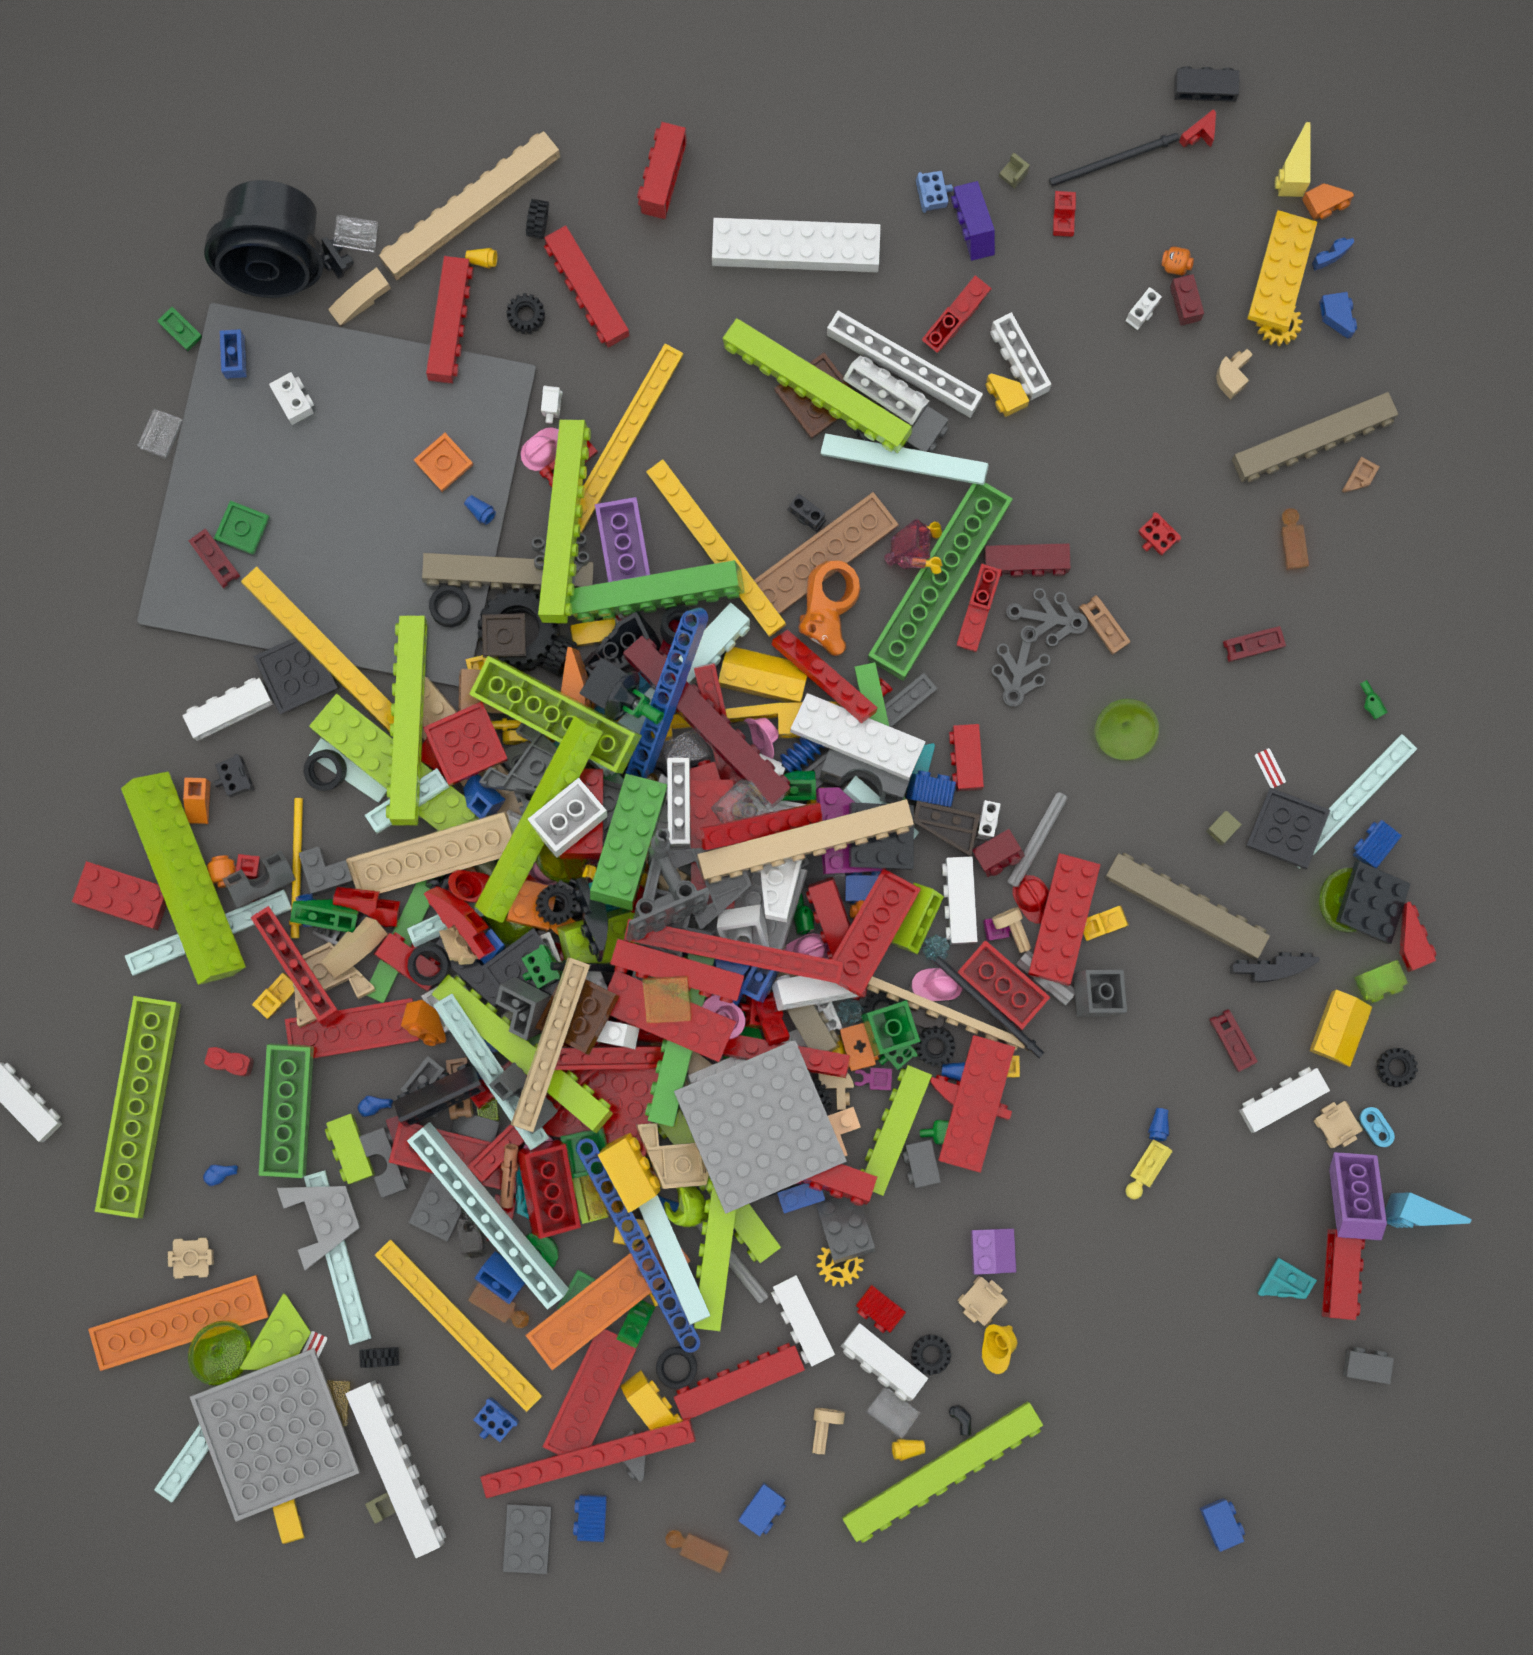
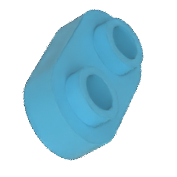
(1377, 1126)

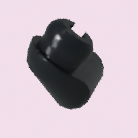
(963, 1417)

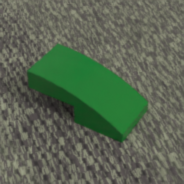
(635, 1323)

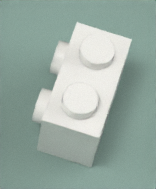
(291, 398)

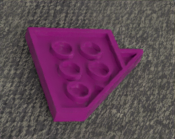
(836, 804)

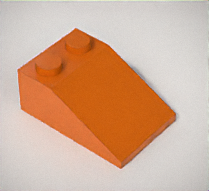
(575, 677)

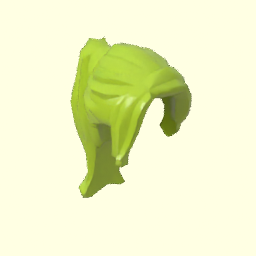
(690, 1208)

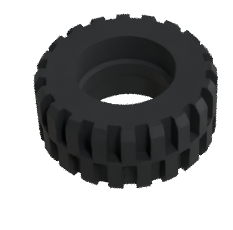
(527, 603)

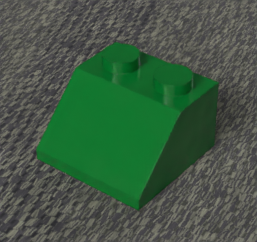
(890, 1028)

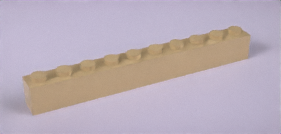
(469, 205)
(805, 840)

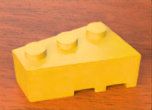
(647, 1402)

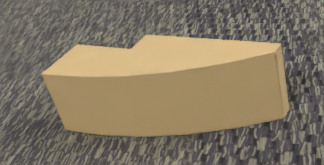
(359, 297)
(354, 947)

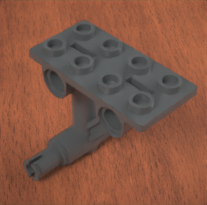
(673, 907)

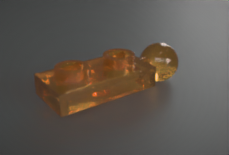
(1294, 541)
(497, 1307)
(698, 1550)

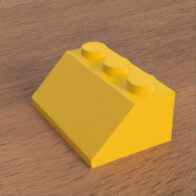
(1341, 1028)
(629, 1171)

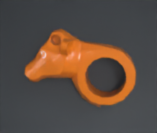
(822, 617)

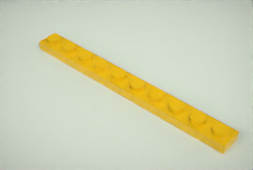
(628, 430)
(713, 544)
(319, 646)
(458, 1325)

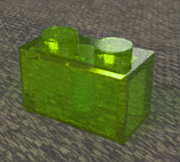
(1381, 980)

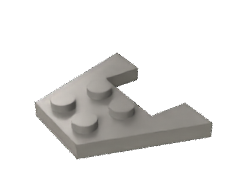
(330, 1215)

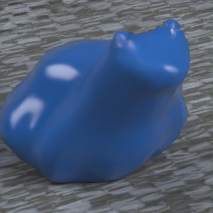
(371, 1105)
(216, 1174)

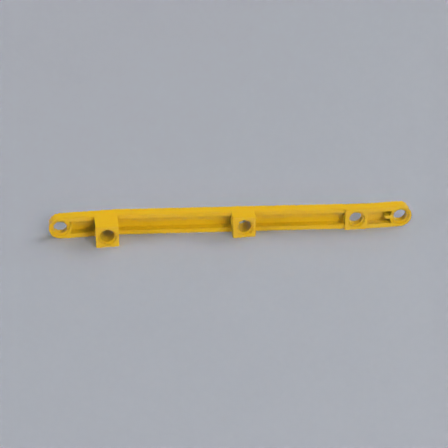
(784, 712)

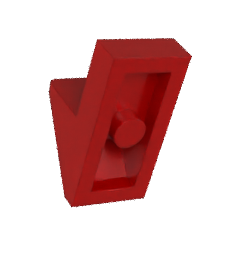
(1203, 128)

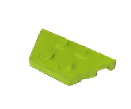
(280, 1337)

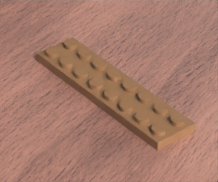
(840, 540)

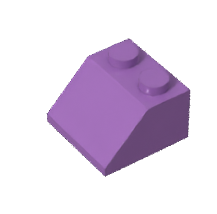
(993, 1251)

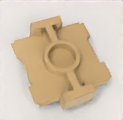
(457, 947)
(1338, 1124)
(190, 1258)
(982, 1301)

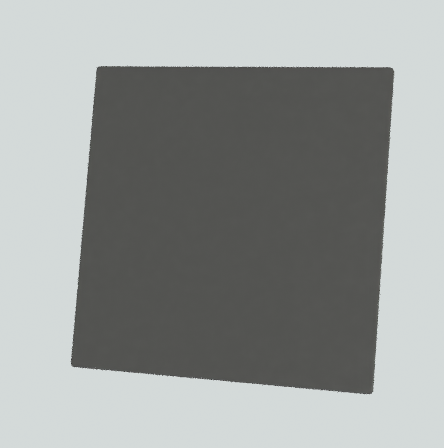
(337, 487)

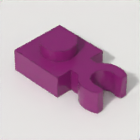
(993, 933)
(878, 1078)

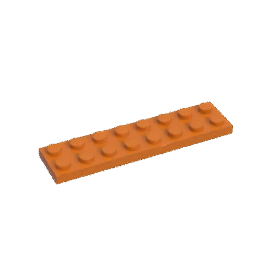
(593, 1309)
(176, 1322)

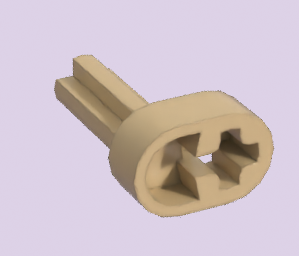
(1013, 919)
(823, 1417)

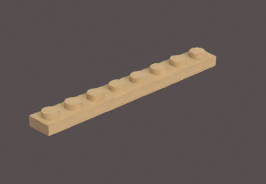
(935, 1010)
(550, 1045)

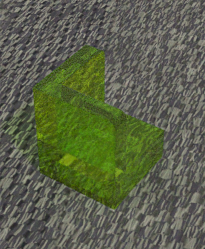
(489, 1111)

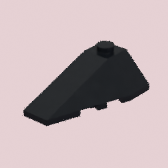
(619, 640)

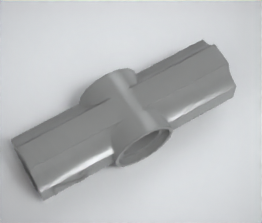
(1059, 991)

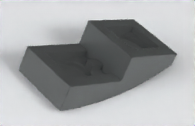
(476, 1127)

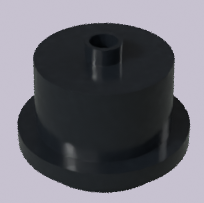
(266, 240)

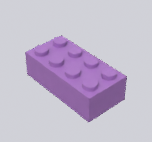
(622, 539)
(1357, 1196)

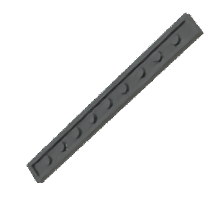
(896, 710)

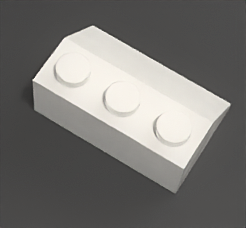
(568, 817)

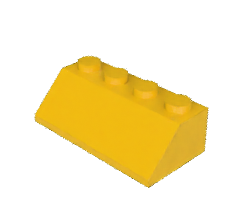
(762, 675)

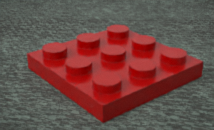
(465, 743)

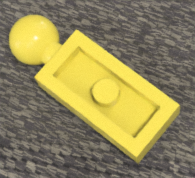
(1148, 1168)

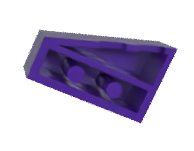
(974, 220)

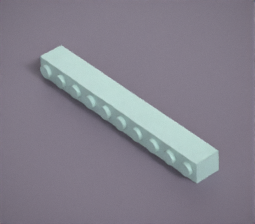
(716, 639)
(488, 1215)

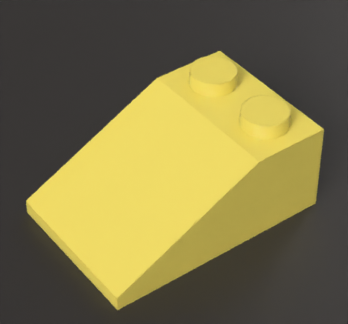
(1295, 173)

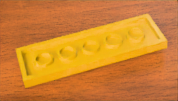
(1282, 270)

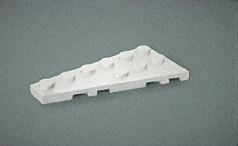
(780, 881)

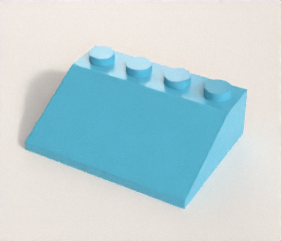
(1412, 1210)

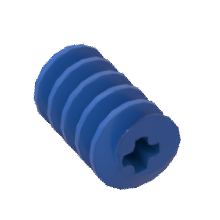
(800, 754)

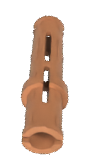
(509, 1169)

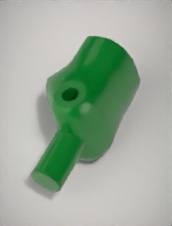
(1376, 706)
(803, 918)
(937, 1132)

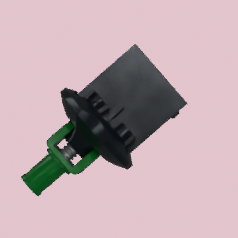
(618, 693)

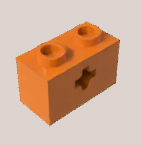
(849, 1037)

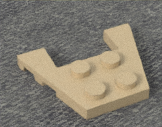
(314, 958)
(673, 1164)

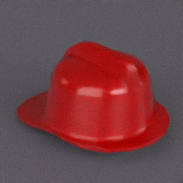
(467, 885)
(1031, 897)

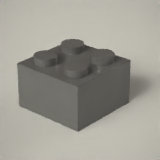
(1100, 993)

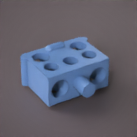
(927, 190)

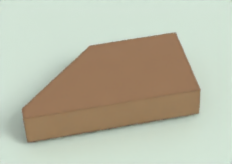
(1361, 475)

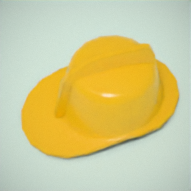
(998, 1347)

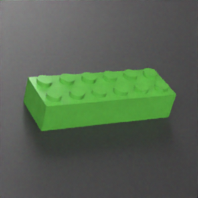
(628, 842)
(286, 1110)

